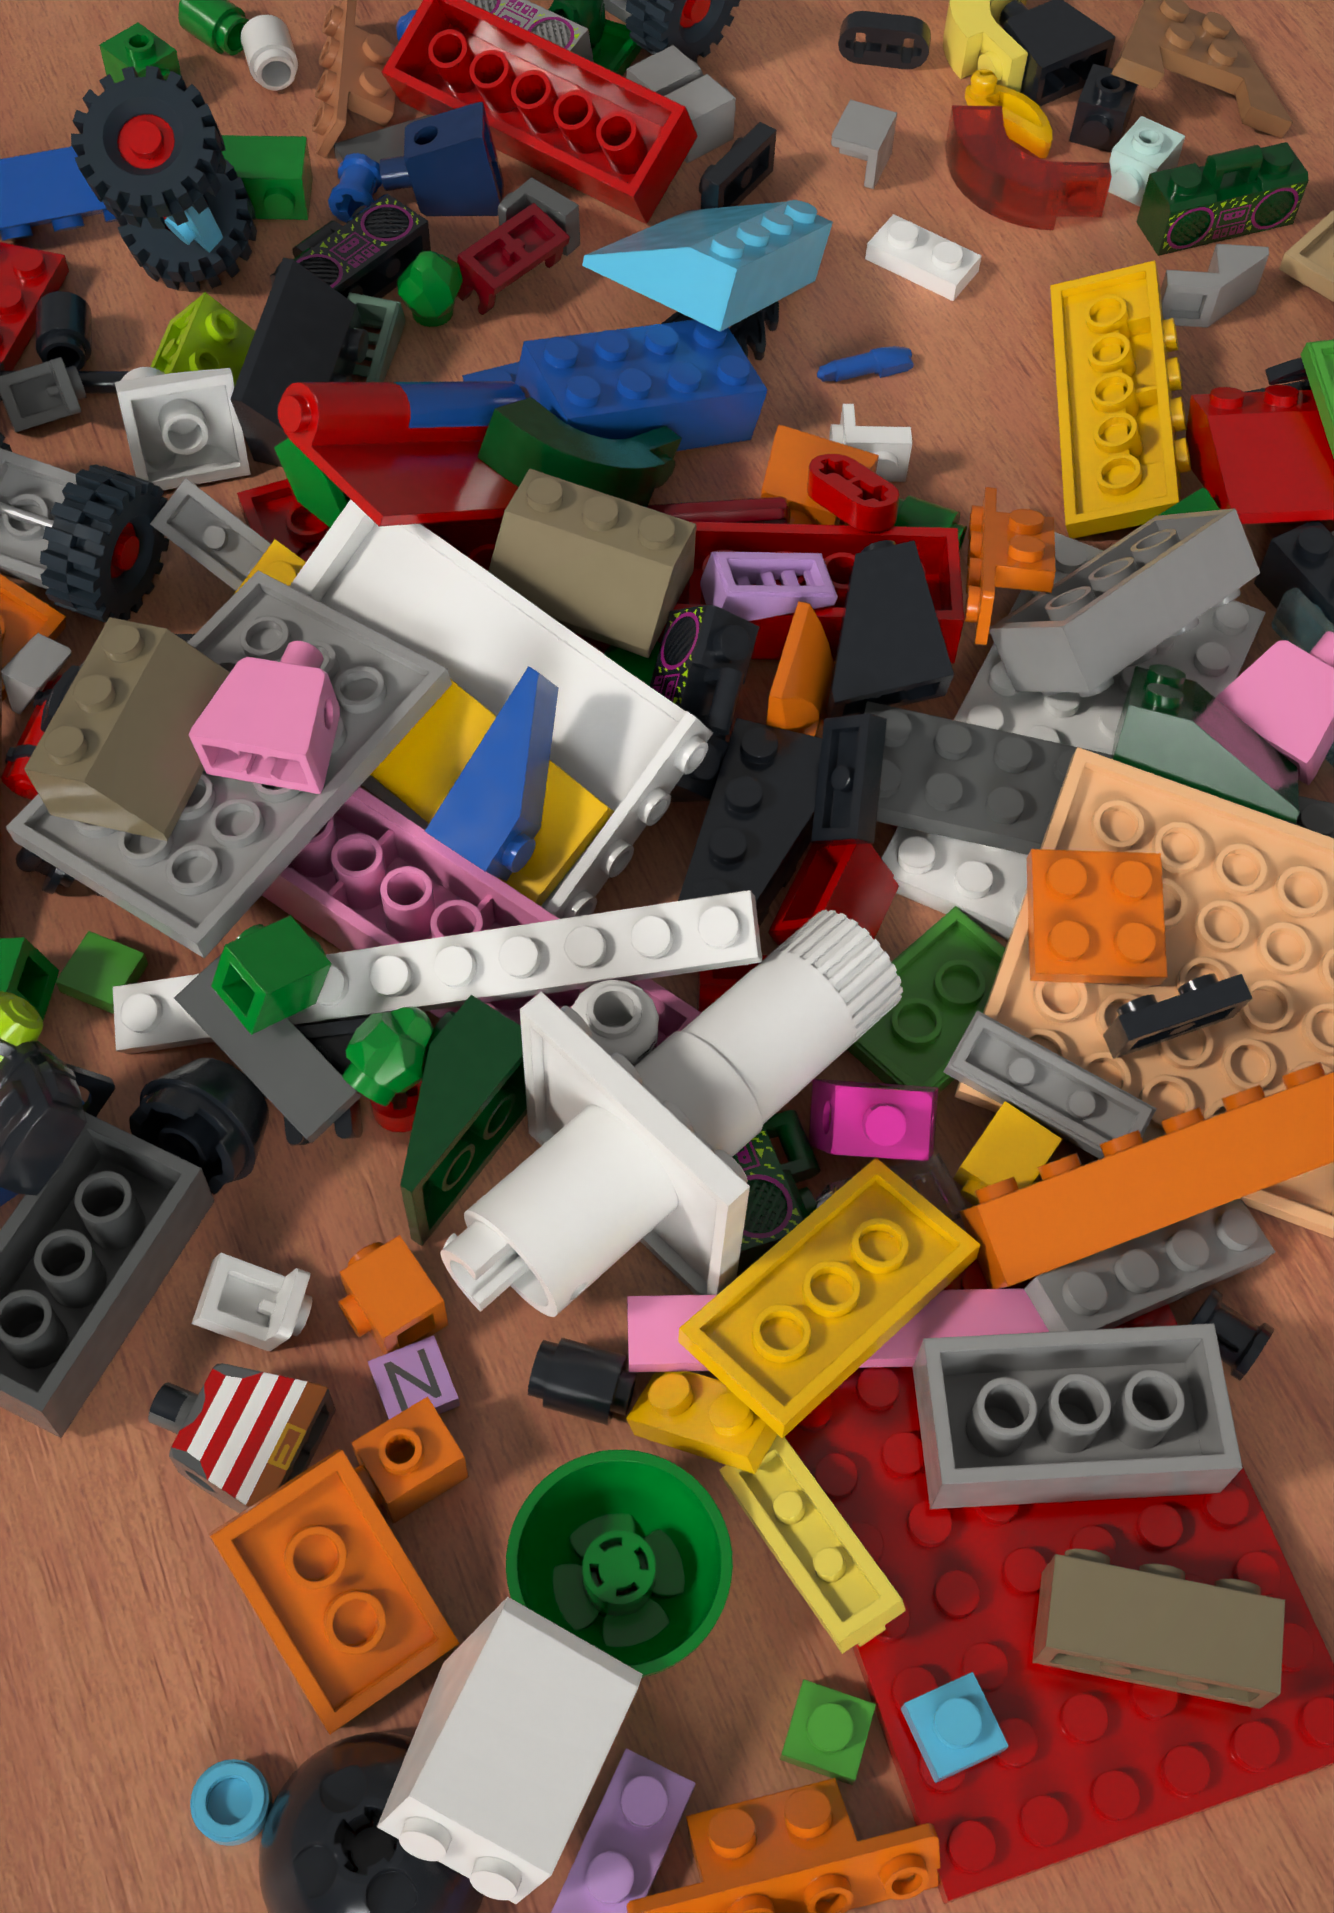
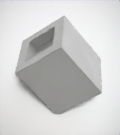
(866, 135)

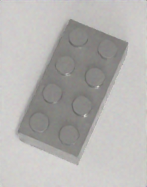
(1125, 603)
(1074, 1416)

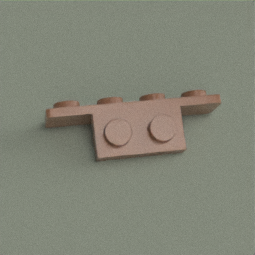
(350, 76)

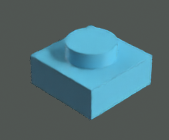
(954, 1727)

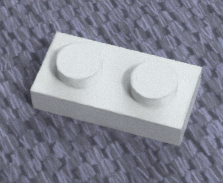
(923, 257)

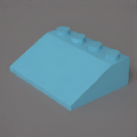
(720, 260)

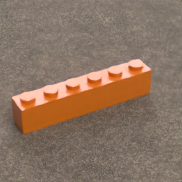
(1153, 1181)

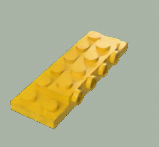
(1117, 400)

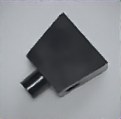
(1059, 47)

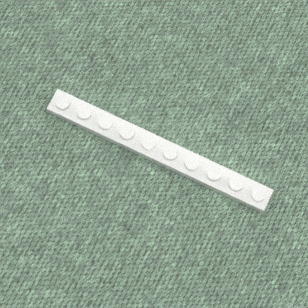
(484, 964)

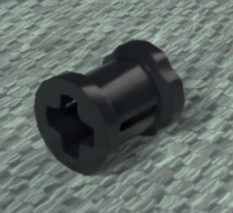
(1237, 1337)

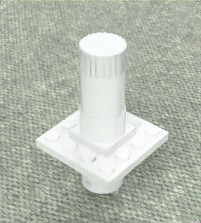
(655, 1142)

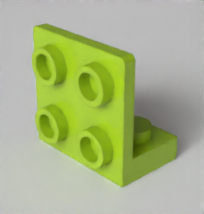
(204, 339)

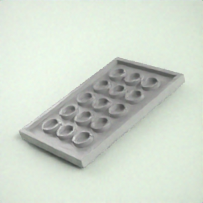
(238, 831)

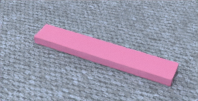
(952, 1313)

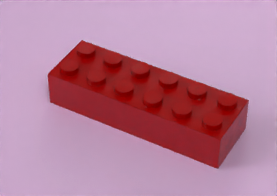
(544, 104)

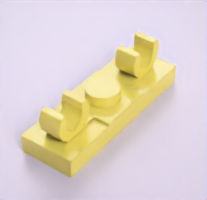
(815, 1547)

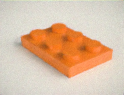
(334, 1590)

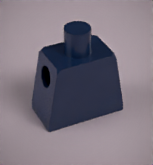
(449, 164)

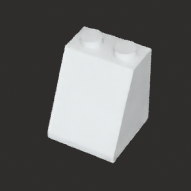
(508, 1751)

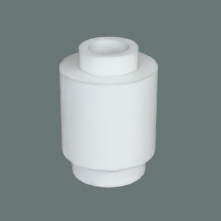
(269, 52)

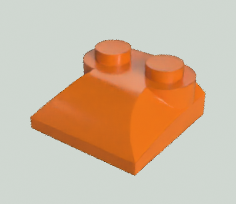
(802, 677)

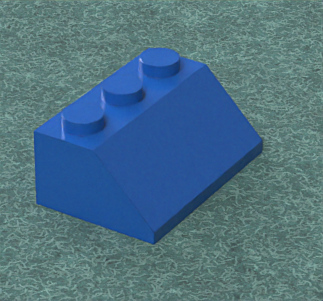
(44, 191)

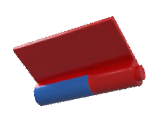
(403, 446)

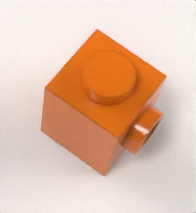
(391, 1296)
(409, 1460)

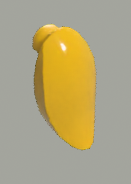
(1022, 117)

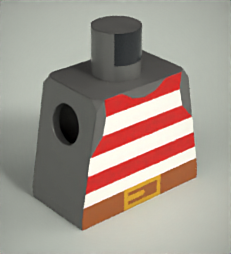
(243, 1431)

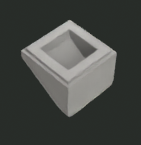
(32, 670)

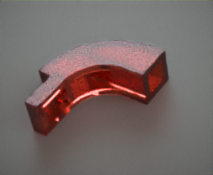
(1013, 183)

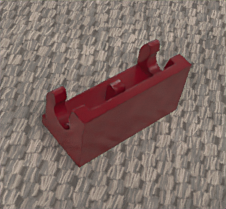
(509, 254)

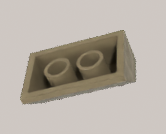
(594, 560)
(121, 734)

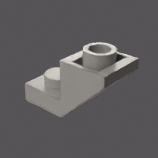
(1206, 297)

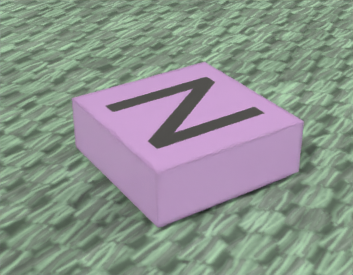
(412, 1375)

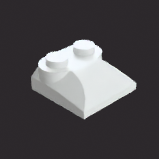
(182, 426)

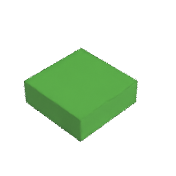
(99, 967)

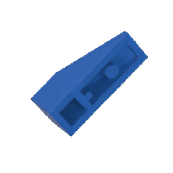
(502, 789)

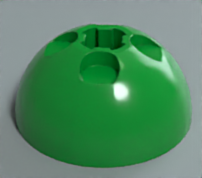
(640, 1527)

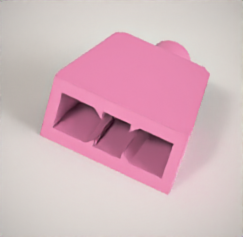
(1289, 701)
(271, 722)

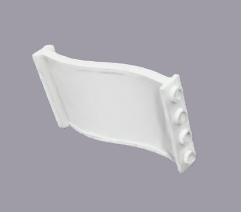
(608, 724)

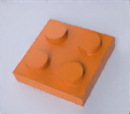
(1096, 917)

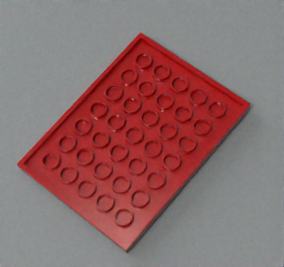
(1084, 1750)

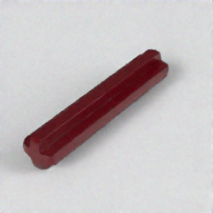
(750, 510)

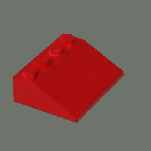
(1262, 453)

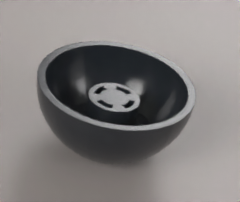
(310, 1834)

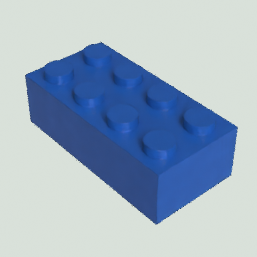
(645, 380)

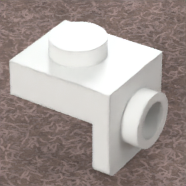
(890, 443)
(253, 1303)

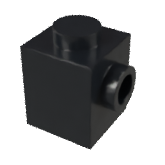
(1103, 109)

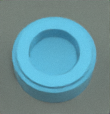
(231, 1802)

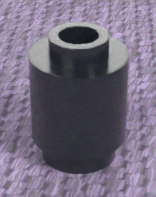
(64, 329)
(582, 1380)

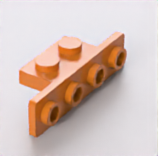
(1005, 552)
(796, 1857)

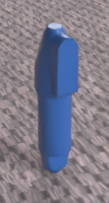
(880, 361)

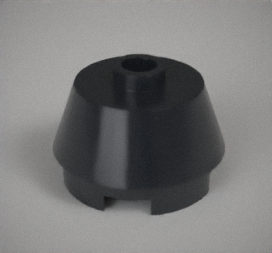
(205, 1117)

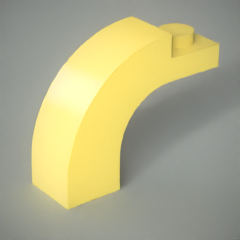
(978, 42)

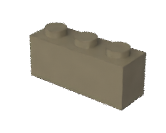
(1160, 1629)

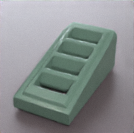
(389, 318)

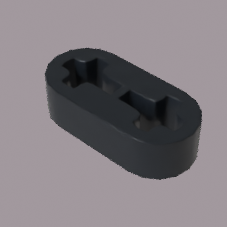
(884, 40)

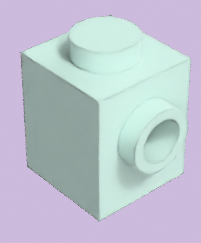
(1141, 151)

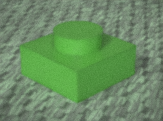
(828, 1732)

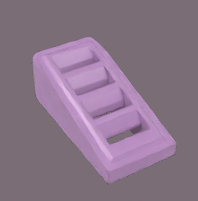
(730, 578)

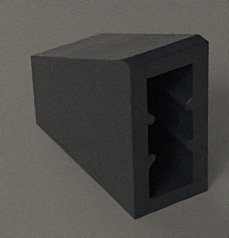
(888, 634)

